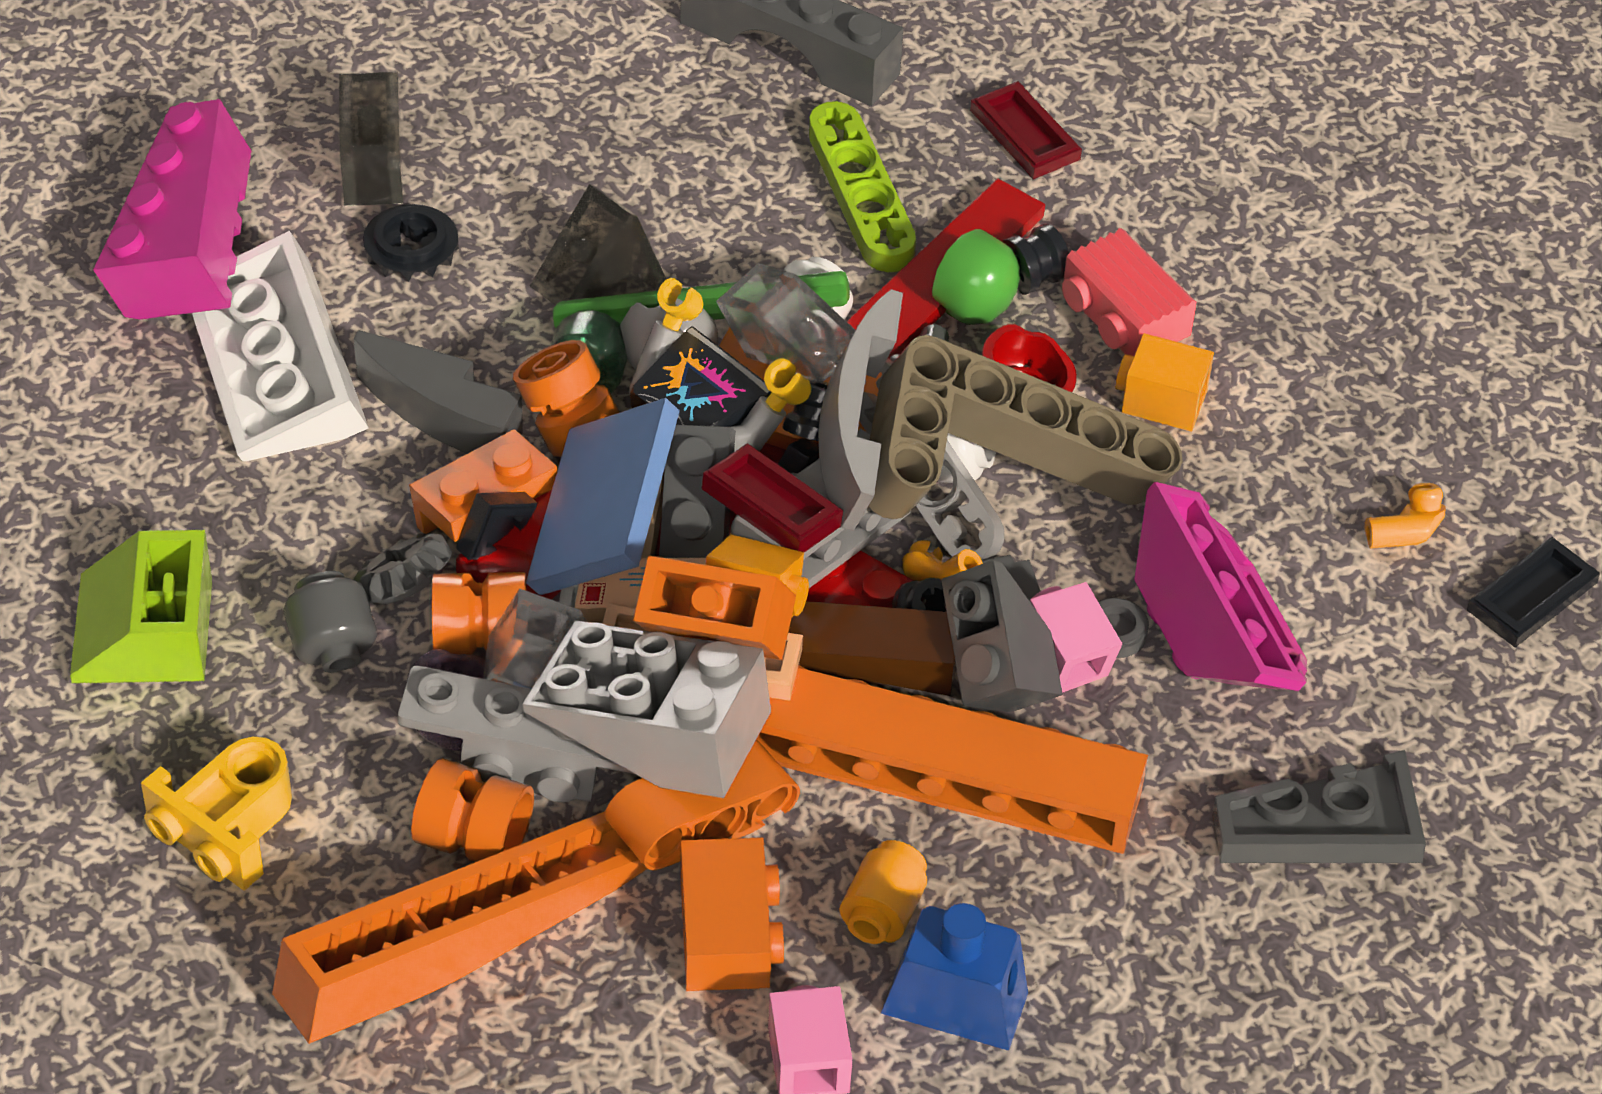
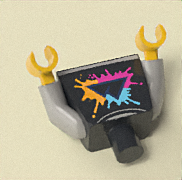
(707, 381)

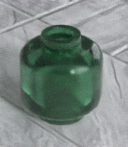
(603, 339)

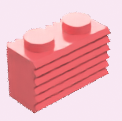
(1126, 293)

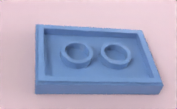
(603, 497)

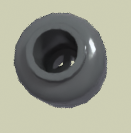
(330, 621)

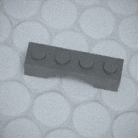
(843, 43)

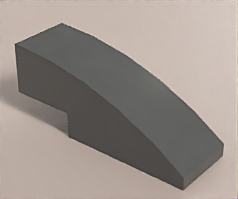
(436, 392)

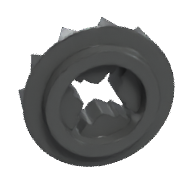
(404, 568)

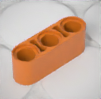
(658, 818)

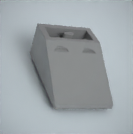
(656, 703)

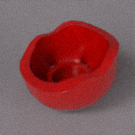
(1020, 347)

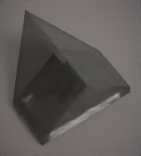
(599, 254)

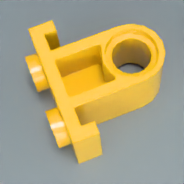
(223, 808)

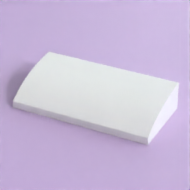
(278, 356)

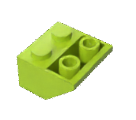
(145, 611)

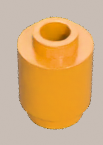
(884, 892)

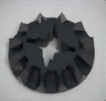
(420, 224)

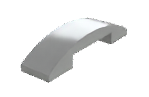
(848, 461)

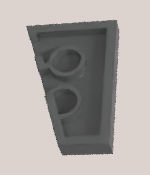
(1337, 819)

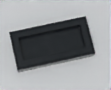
(1533, 591)

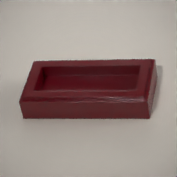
(1025, 130)
(772, 499)

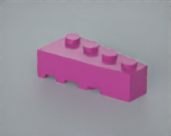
(180, 218)

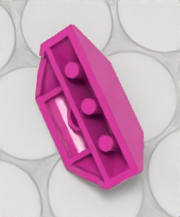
(1211, 597)

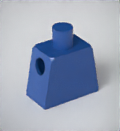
(961, 976)

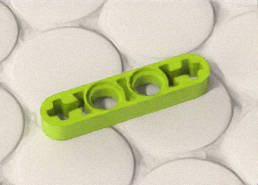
(856, 188)

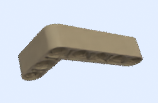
(954, 391)

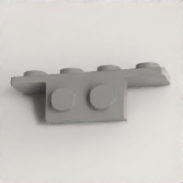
(500, 734)

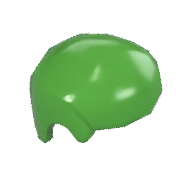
(976, 278)

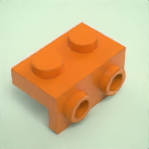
(499, 466)

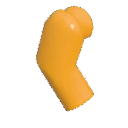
(1413, 524)
(921, 564)

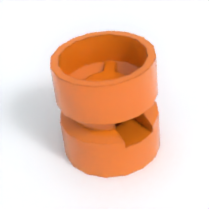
(563, 390)
(469, 610)
(465, 812)

